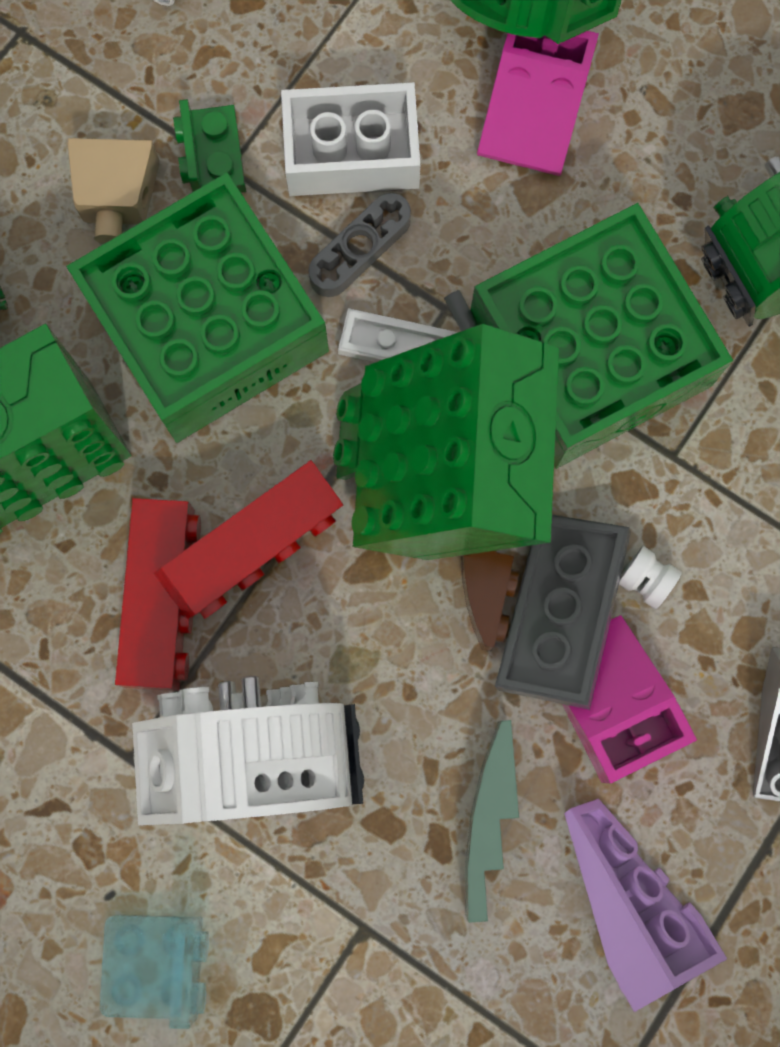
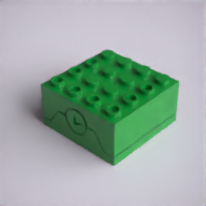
(201, 307)
(622, 327)
(50, 427)
(457, 446)

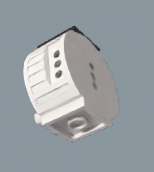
(245, 755)

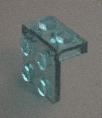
(154, 968)

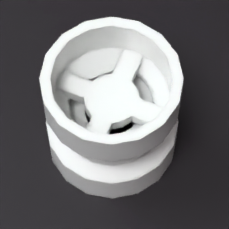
(649, 577)

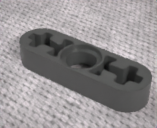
(373, 214)

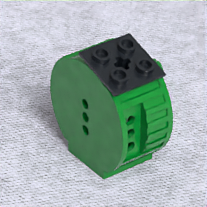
(745, 249)

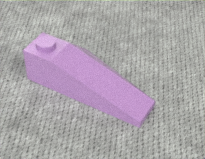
(643, 928)

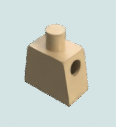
(112, 182)

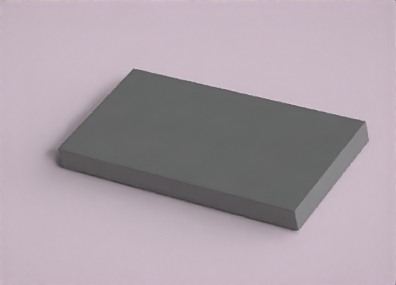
(564, 612)

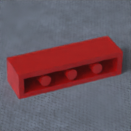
(249, 540)
(150, 619)

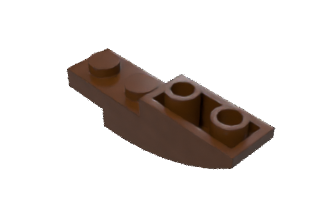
(486, 582)

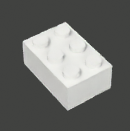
(351, 139)

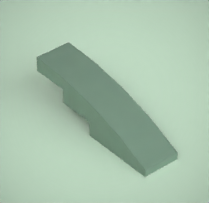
(493, 801)

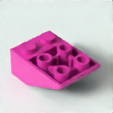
(536, 101)
(631, 711)

